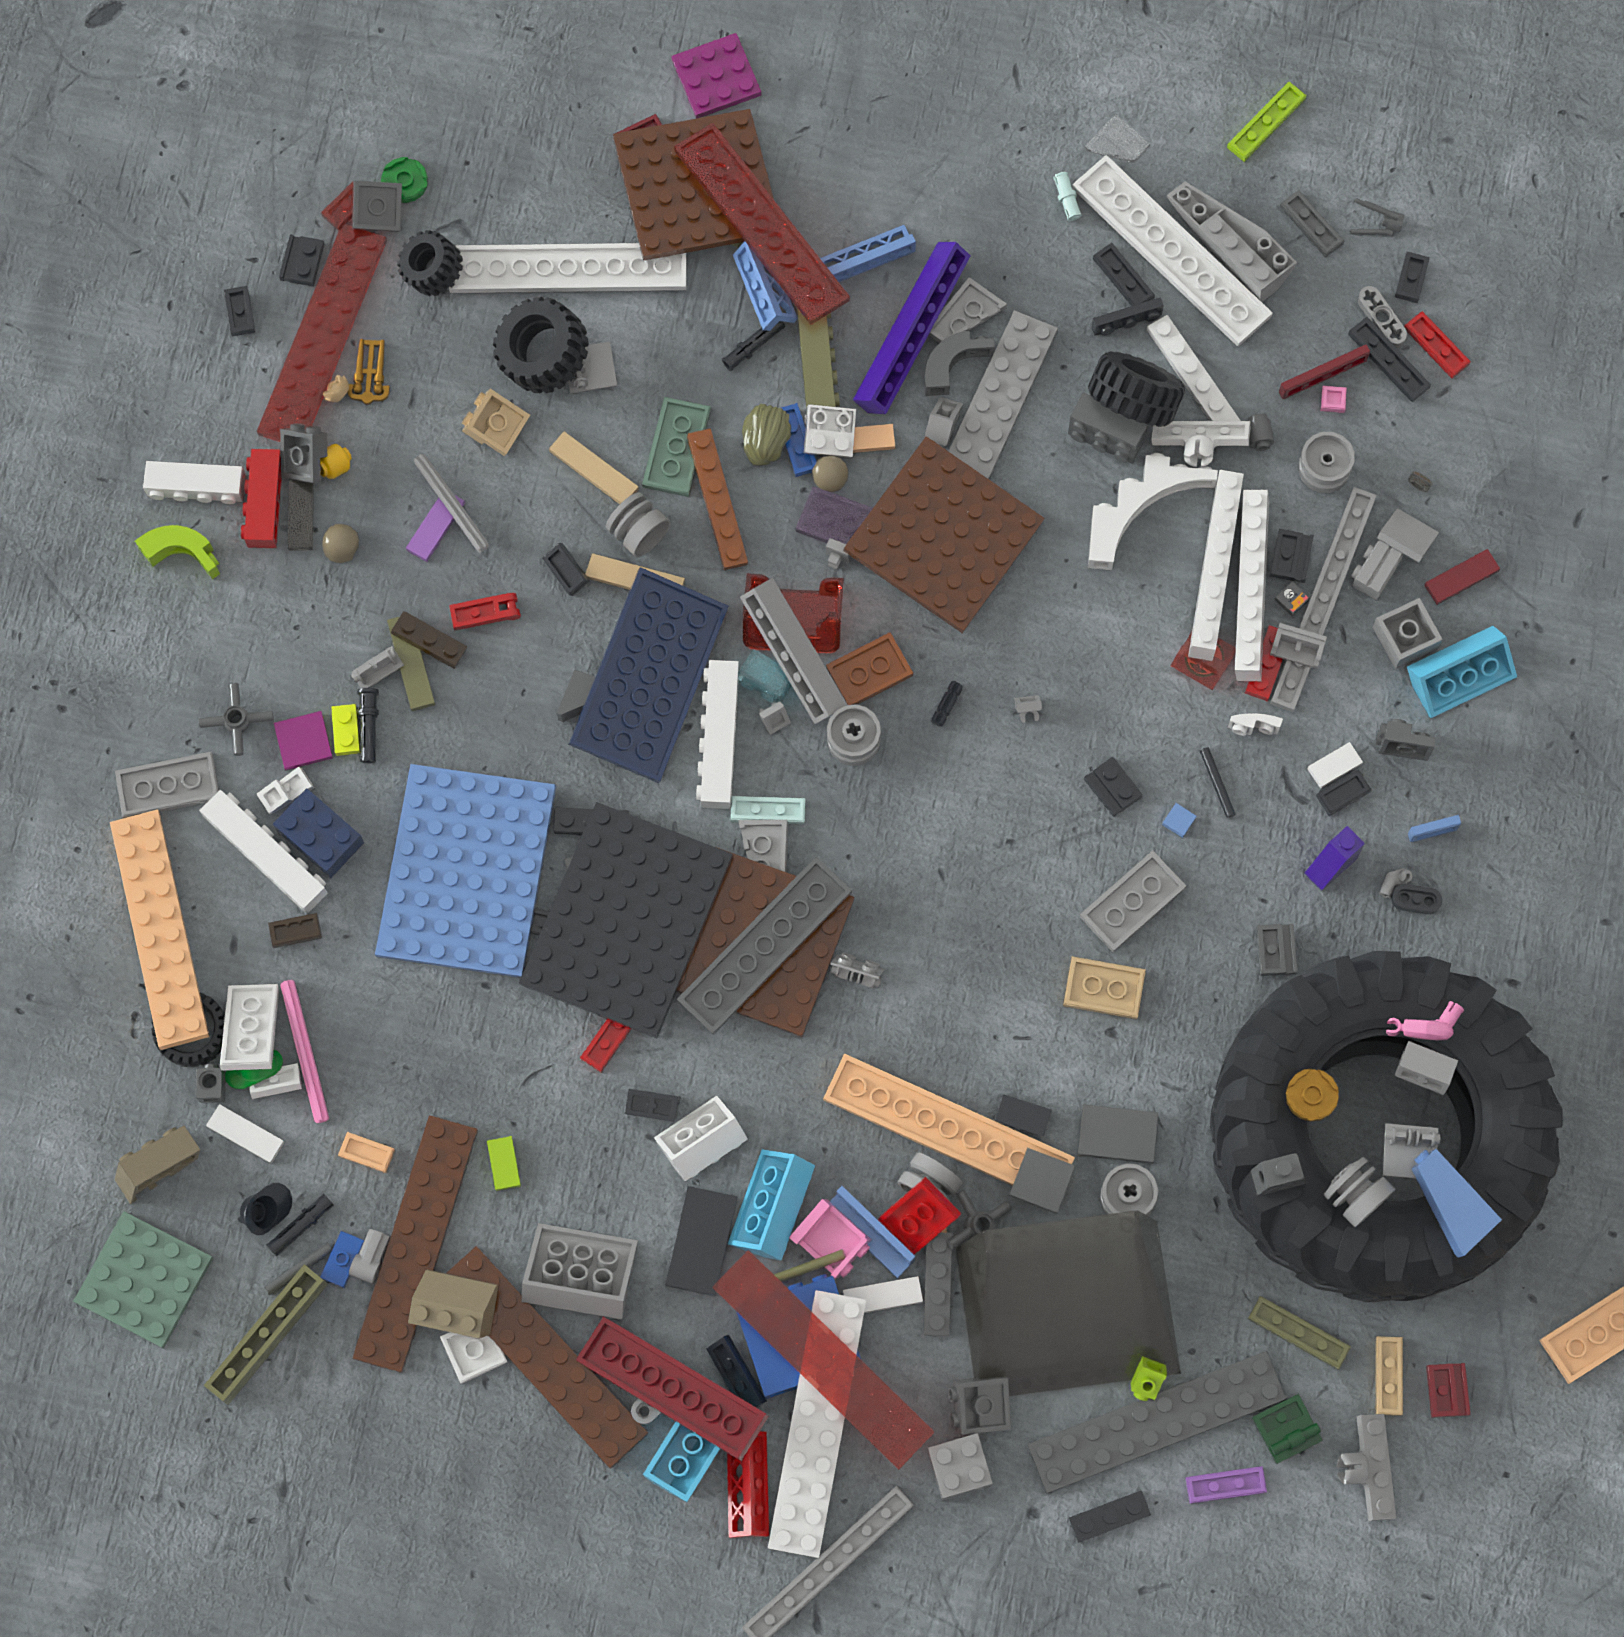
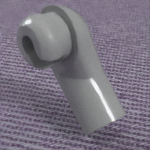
(1394, 879)

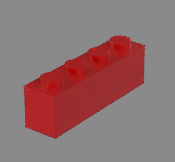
(262, 498)

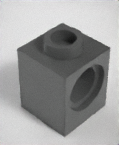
(210, 1095)

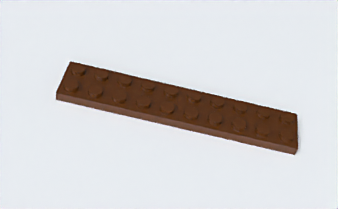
(415, 1241)
(553, 1367)

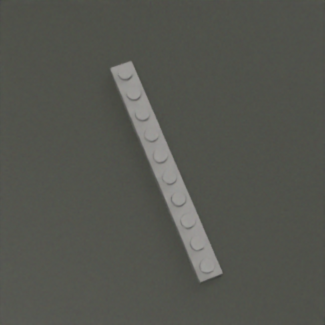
(1326, 591)

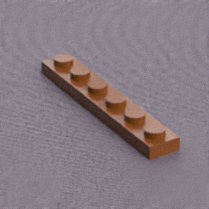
(717, 499)

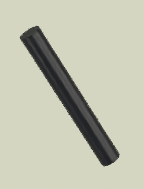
(1217, 782)

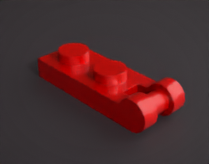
(484, 611)

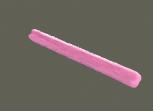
(304, 1051)

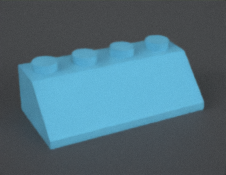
(1462, 671)
(771, 1204)
(681, 1462)

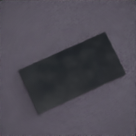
(701, 1241)

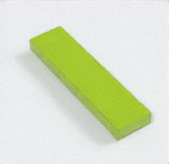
(1266, 121)

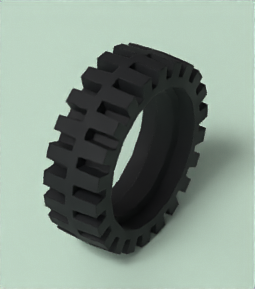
(210, 1050)

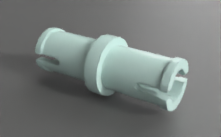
(1067, 196)

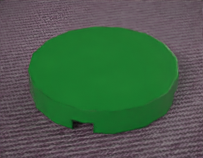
(410, 174)

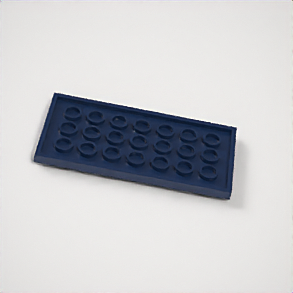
(648, 675)

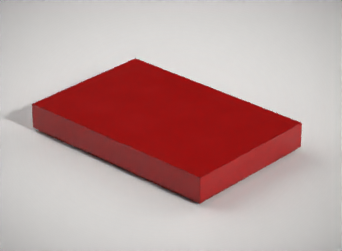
(919, 1216)

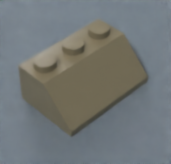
(454, 1304)

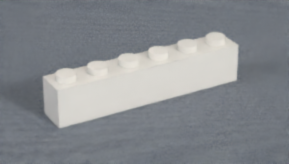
(720, 732)
(263, 851)

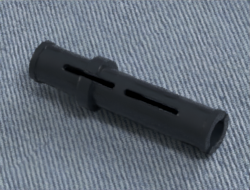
(745, 349)
(300, 1224)

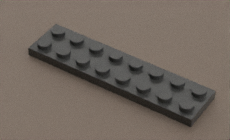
(764, 945)

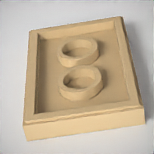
(1104, 987)

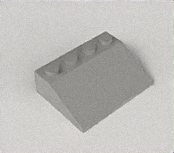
(579, 1271)

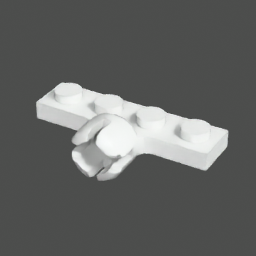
(1202, 437)

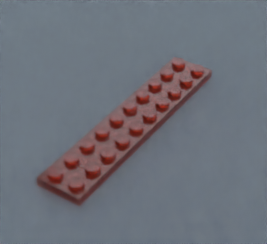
(762, 223)
(323, 331)
(823, 1359)

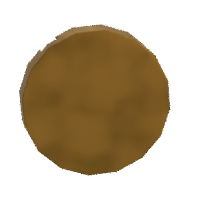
(1312, 1095)

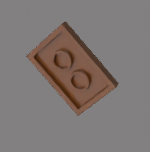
(869, 670)

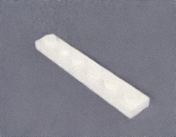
(1190, 371)

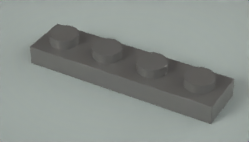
(938, 1286)

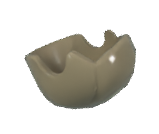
(830, 473)
(340, 543)

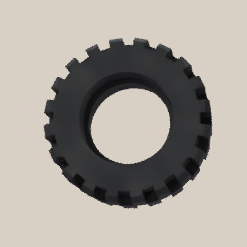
(522, 326)
(1136, 389)

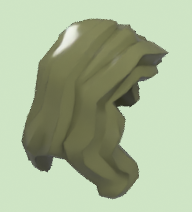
(765, 434)

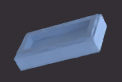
(1434, 828)

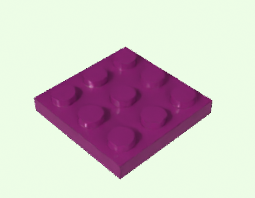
(716, 75)

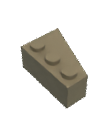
(155, 1162)

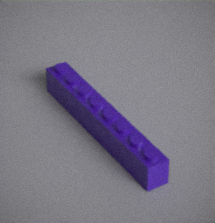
(911, 328)

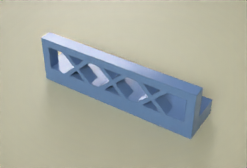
(870, 259)
(759, 288)
(884, 1244)

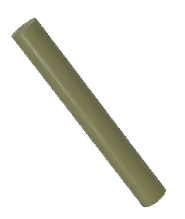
(811, 1266)

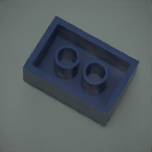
(318, 833)

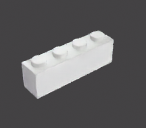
(194, 481)

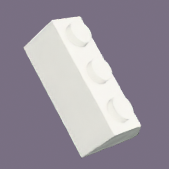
(701, 1138)

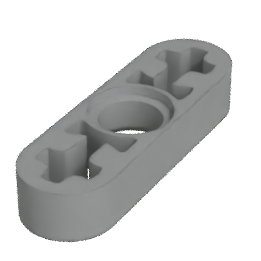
(1378, 299)

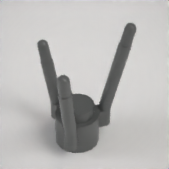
(1391, 220)

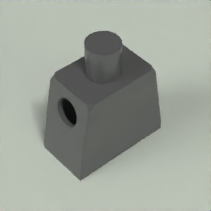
(1278, 1174)

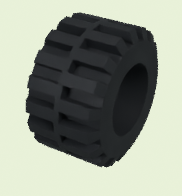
(441, 272)

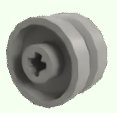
(1326, 462)
(840, 731)
(935, 1172)
(1132, 1179)

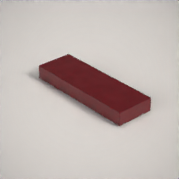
(1462, 576)

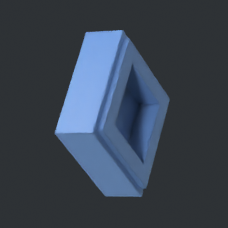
(1179, 820)

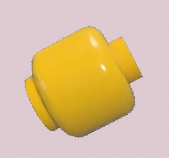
(336, 462)

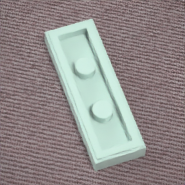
(768, 809)

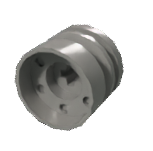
(638, 524)
(1359, 1191)

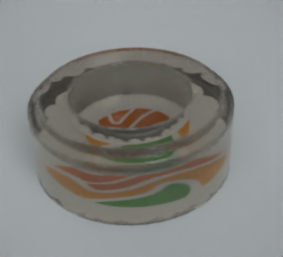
(1420, 481)

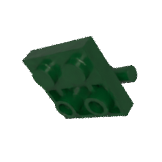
(1287, 1429)

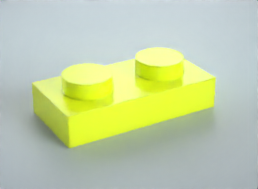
(345, 729)

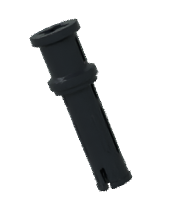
(368, 713)

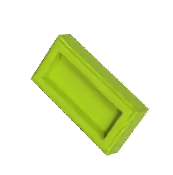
(503, 1163)

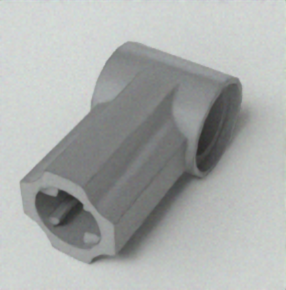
(368, 1262)

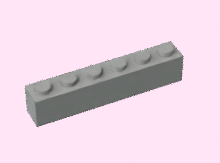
(793, 650)

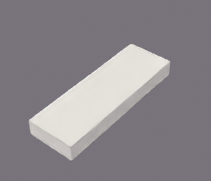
(245, 1133)
(888, 1294)

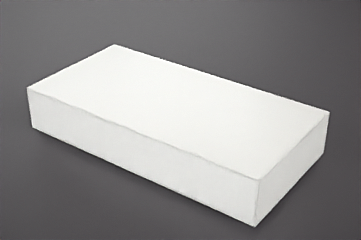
(1335, 765)

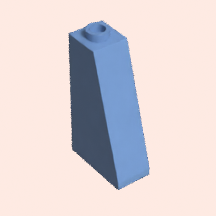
(1454, 1202)

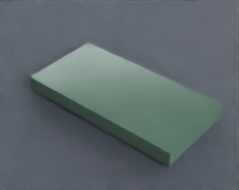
(670, 458)

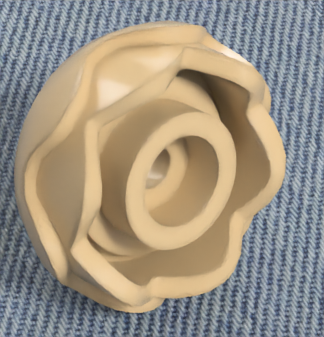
(336, 389)

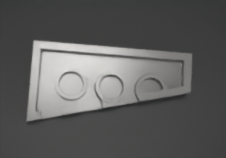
(766, 841)

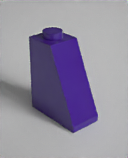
(1335, 858)

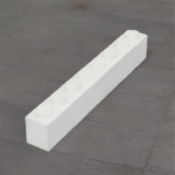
(1215, 565)
(1252, 585)

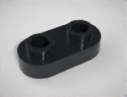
(1416, 897)

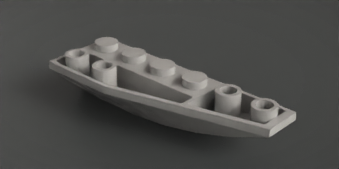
(1234, 241)

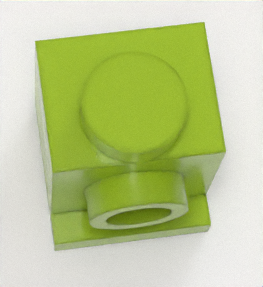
(1148, 1371)

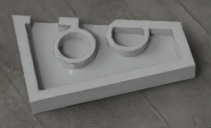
(966, 310)

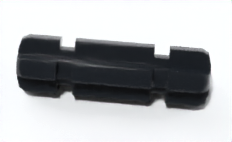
(947, 703)

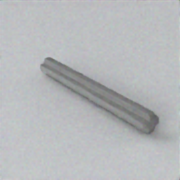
(451, 503)

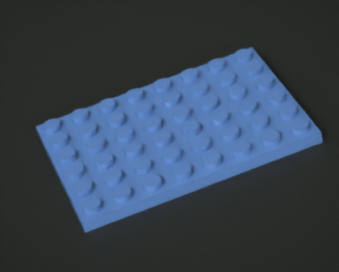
(466, 870)

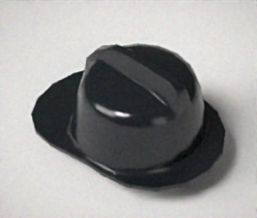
(266, 1208)

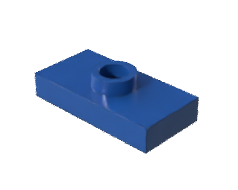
(341, 1258)

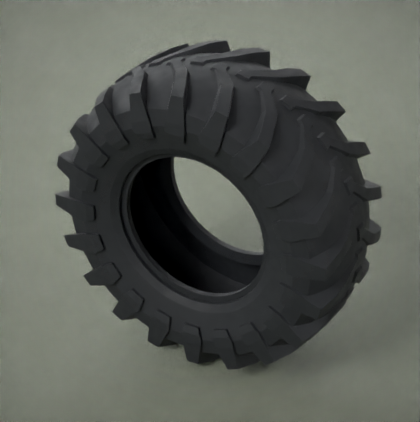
(1496, 1090)

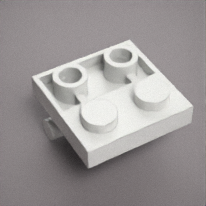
(829, 431)

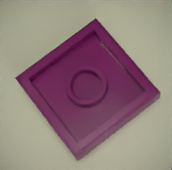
(303, 740)

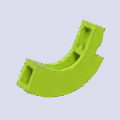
(178, 539)

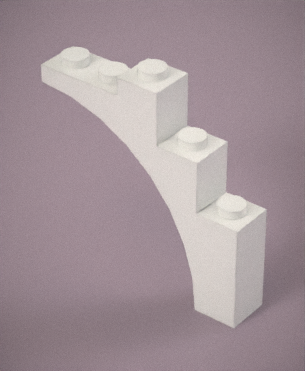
(1133, 497)

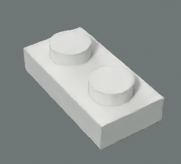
(284, 1081)

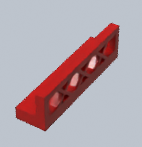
(754, 1486)

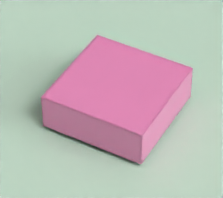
(1333, 399)

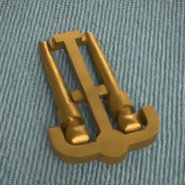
(367, 397)

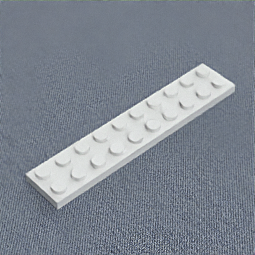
(1172, 250)
(566, 269)
(813, 1443)

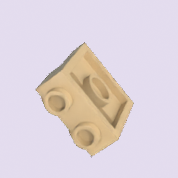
(495, 421)

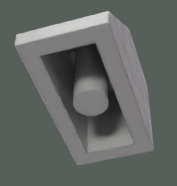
(943, 421)

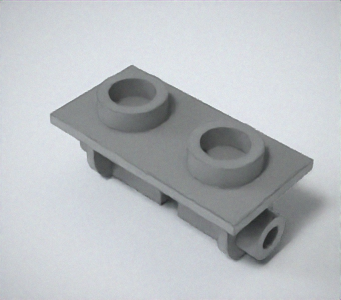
(377, 668)

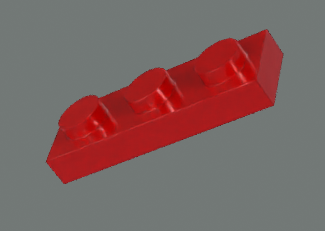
(1270, 668)

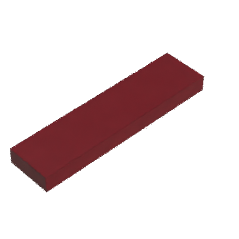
(1324, 372)

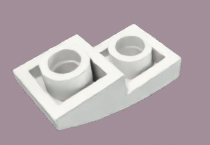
(1244, 723)

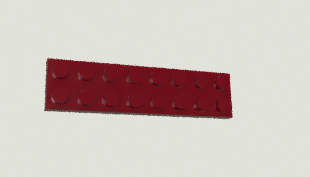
(672, 1388)

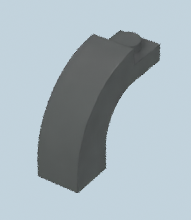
(947, 354)

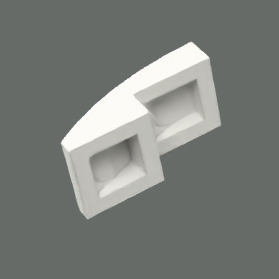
(286, 791)

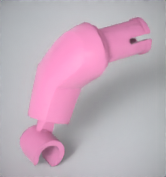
(1427, 1029)

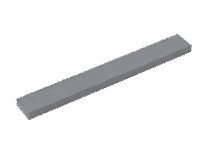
(829, 1565)

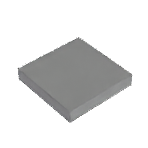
(1408, 535)

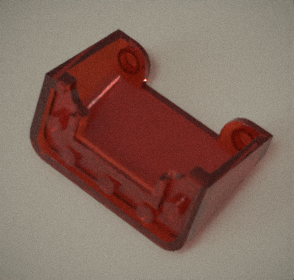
(815, 610)

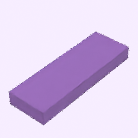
(431, 530)
(1226, 1485)

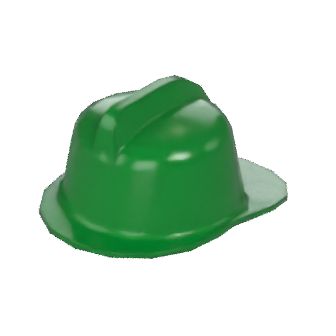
(245, 1078)

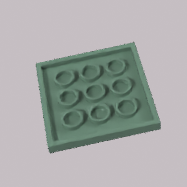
(143, 1279)

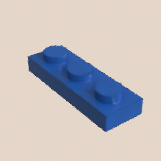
(800, 462)

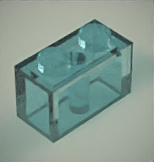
(764, 676)

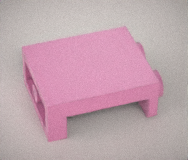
(829, 1231)

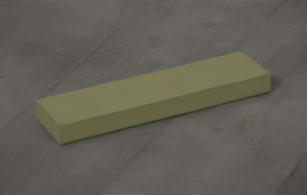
(413, 672)
(1299, 1332)

